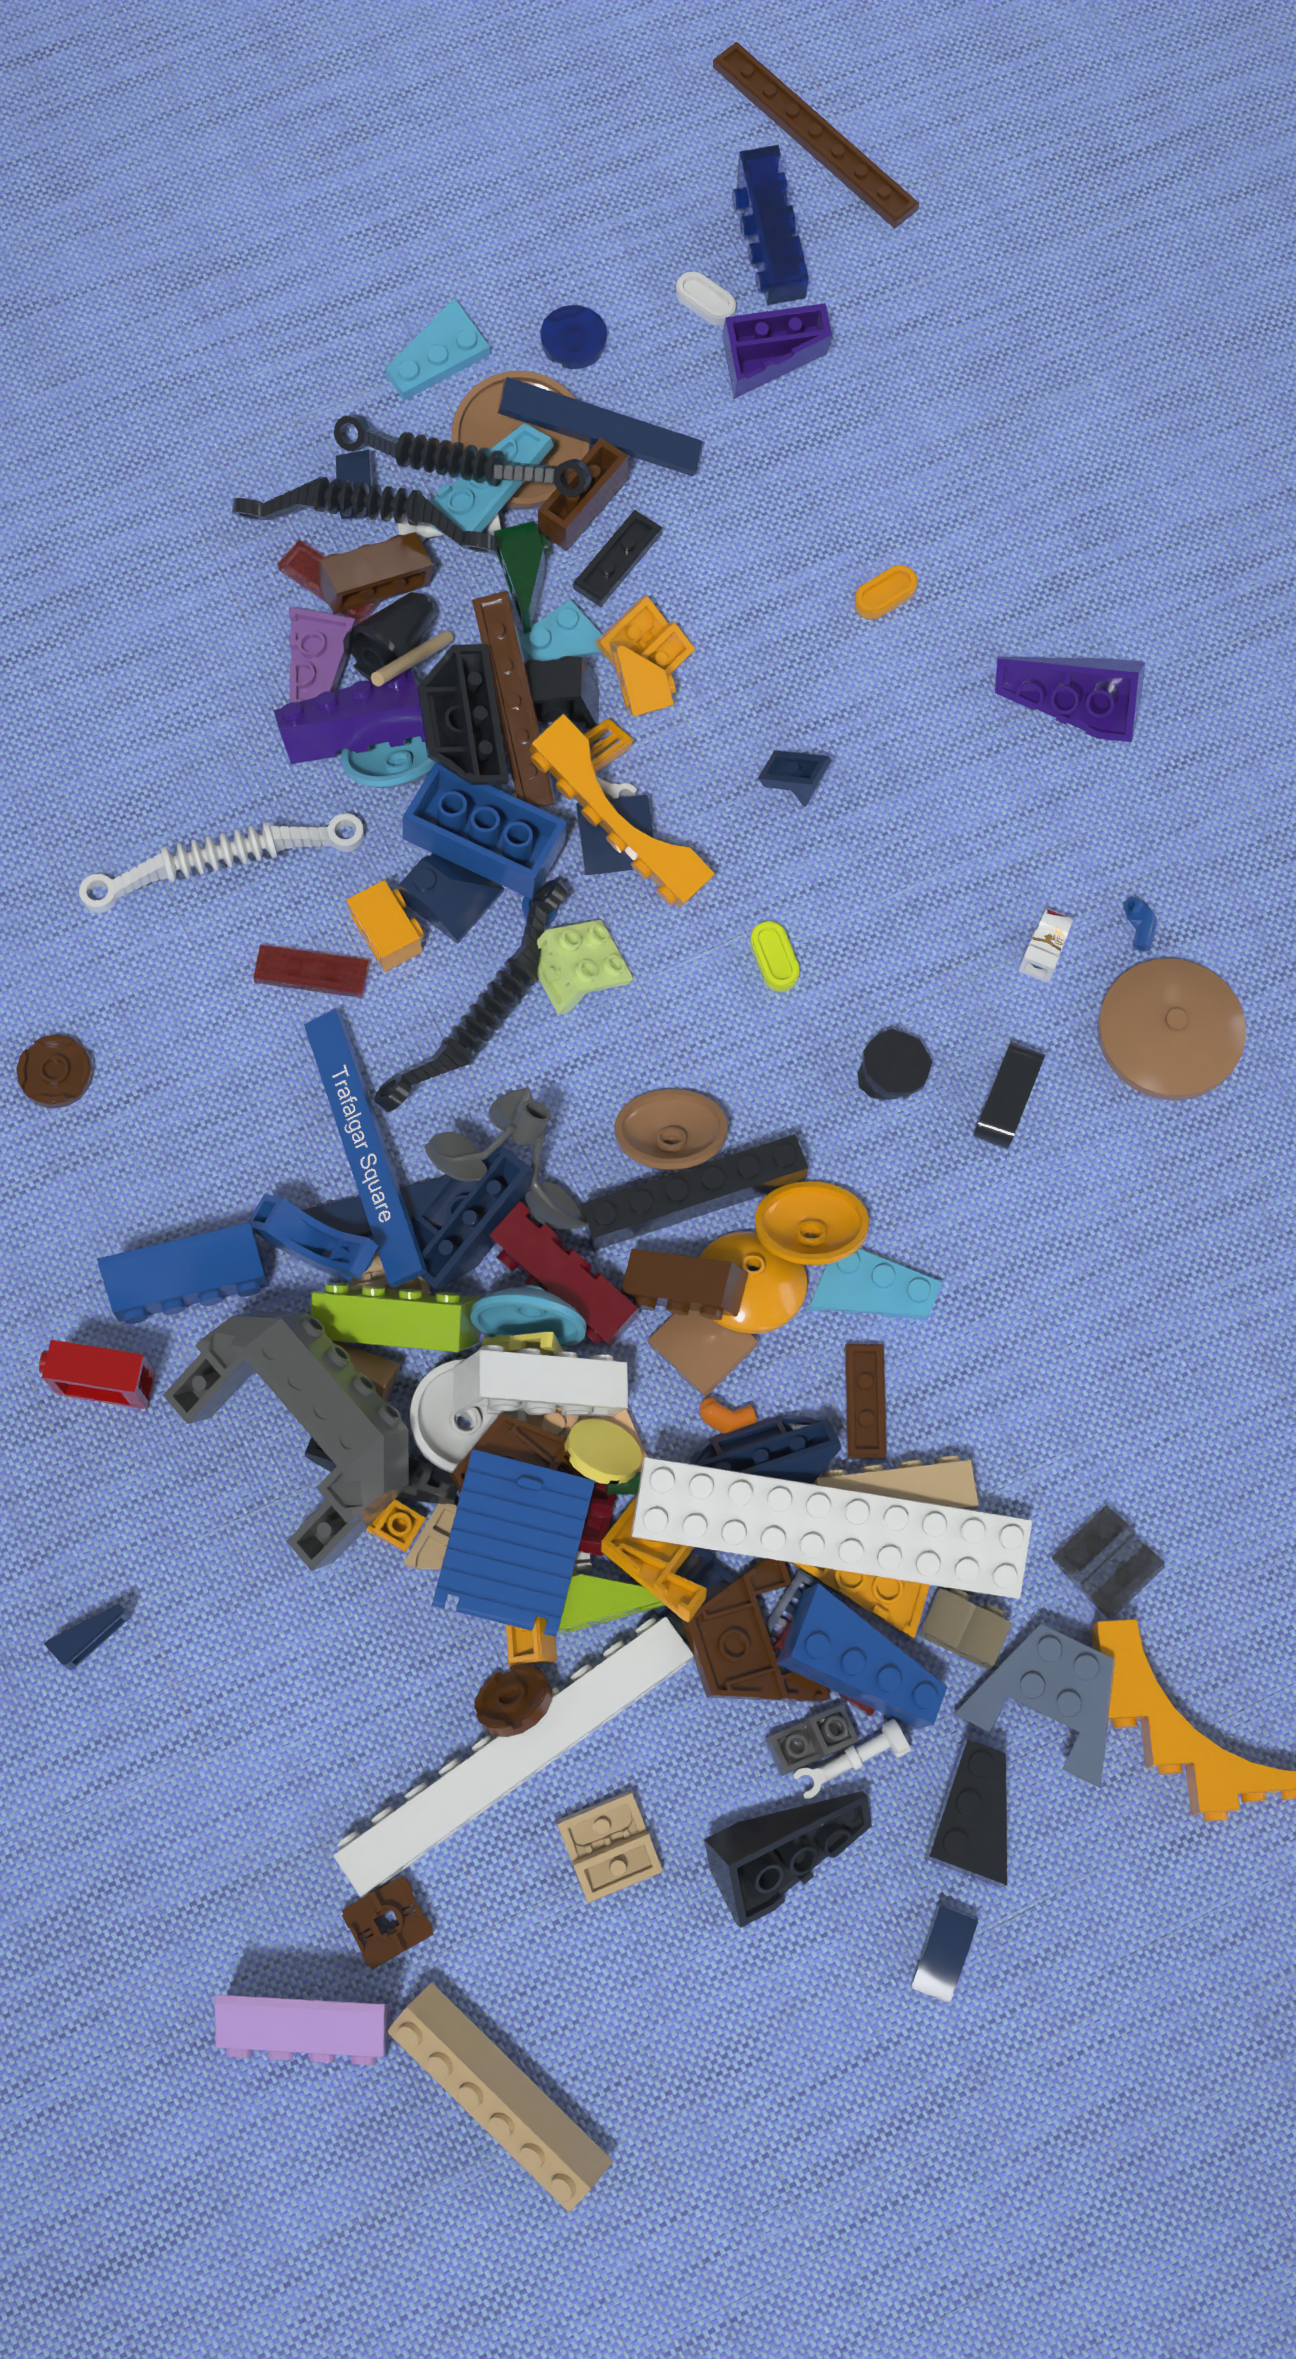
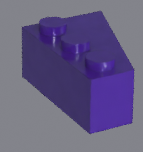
(773, 343)

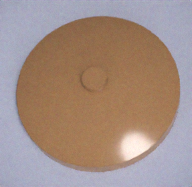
(480, 425)
(1171, 1029)

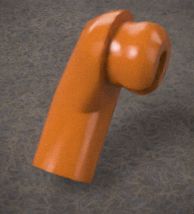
(723, 1419)

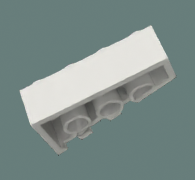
(540, 1383)

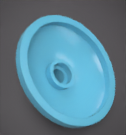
(388, 765)
(527, 1312)

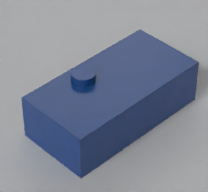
(484, 831)

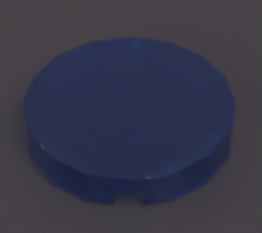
(573, 336)

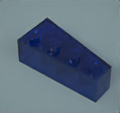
(769, 226)

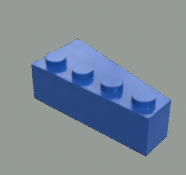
(857, 1661)

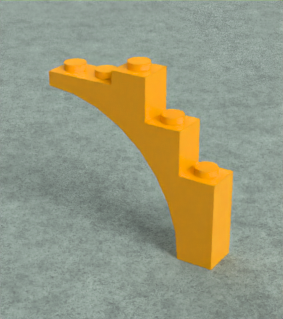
(1171, 1742)

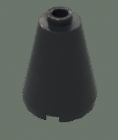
(389, 633)

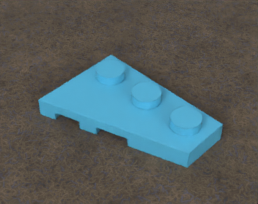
(437, 352)
(876, 1287)

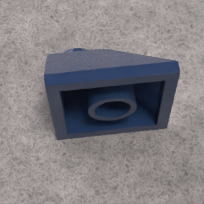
(448, 895)

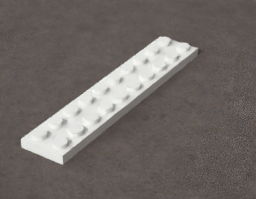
(831, 1527)

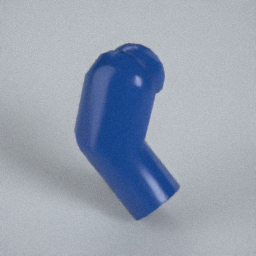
(1142, 920)

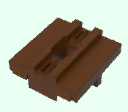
(386, 1946)

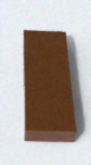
(865, 1402)

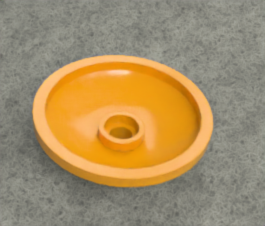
(811, 1223)
(770, 1294)

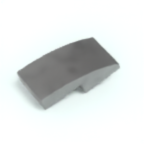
(812, 1740)

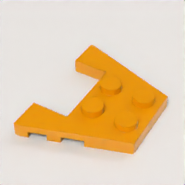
(654, 1566)

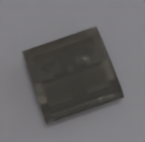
(1108, 1562)

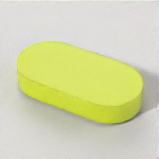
(774, 956)

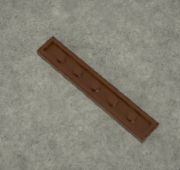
(513, 697)

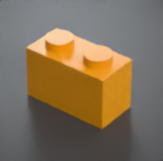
(385, 925)

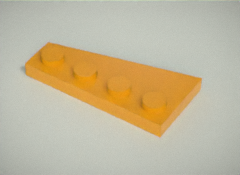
(889, 1599)

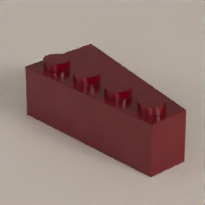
(563, 1273)

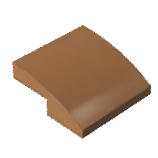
(701, 1349)

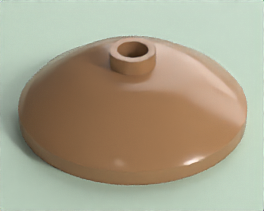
(671, 1129)

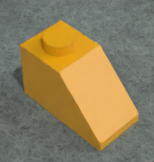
(642, 683)

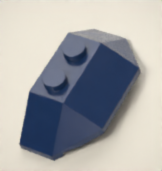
(461, 1215)
(775, 1448)

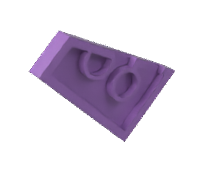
(316, 652)

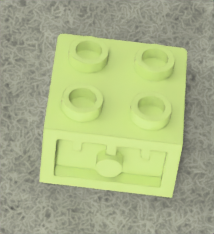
(578, 962)

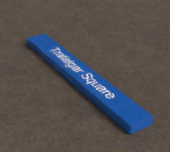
(365, 1149)

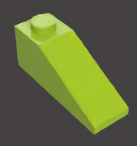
(601, 1600)

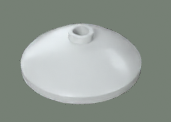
(435, 1424)

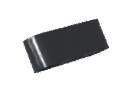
(1009, 1095)

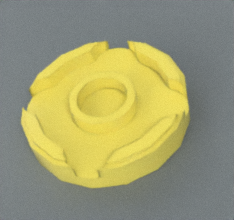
(603, 1451)

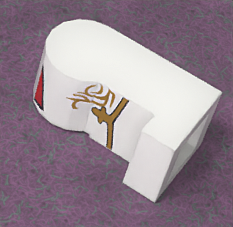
(1046, 945)

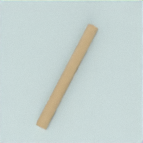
(411, 658)

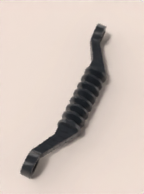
(457, 459)
(321, 493)
(522, 969)

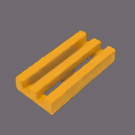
(613, 752)

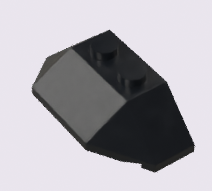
(463, 716)

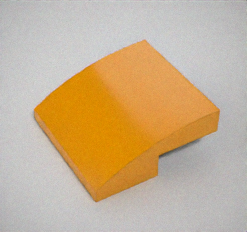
(649, 635)

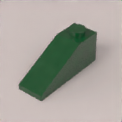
(523, 565)

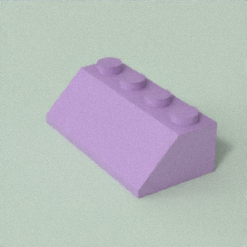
(303, 2027)

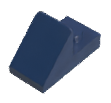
(795, 772)

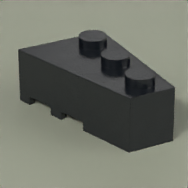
(973, 1817)

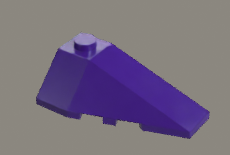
(1083, 692)

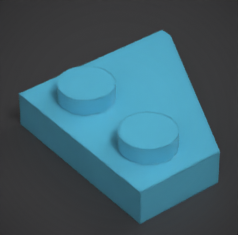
(560, 635)

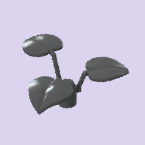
(527, 1124)

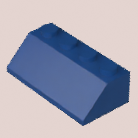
(183, 1273)

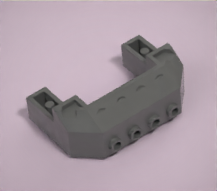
(327, 1400)

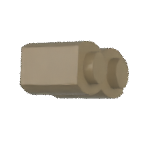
(965, 1628)

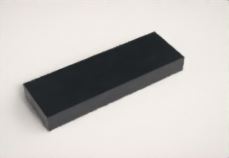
(617, 558)

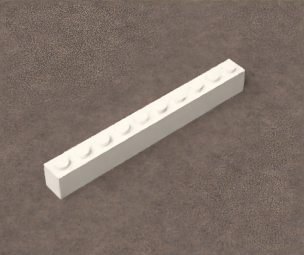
(508, 1762)

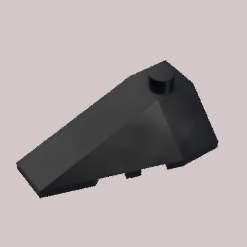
(771, 1853)

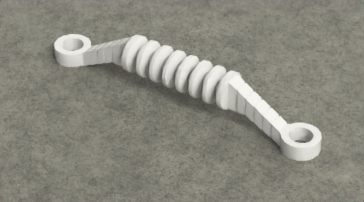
(166, 865)

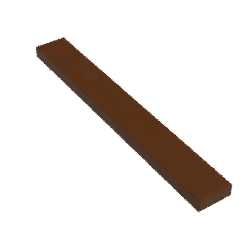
(815, 135)

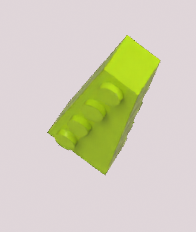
(396, 1318)

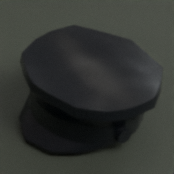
(893, 1066)

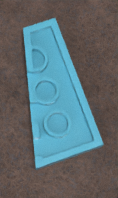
(476, 504)

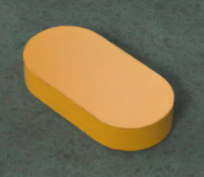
(885, 592)

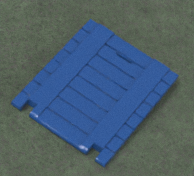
(513, 1544)

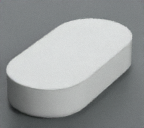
(705, 298)

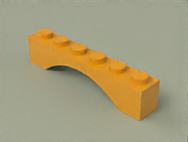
(671, 867)

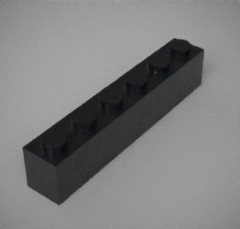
(693, 1192)

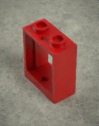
(97, 1374)

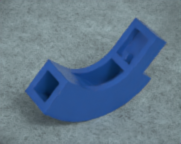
(311, 1240)

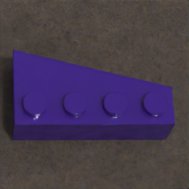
(351, 719)

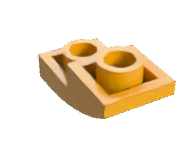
(397, 1525)

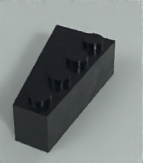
(565, 689)

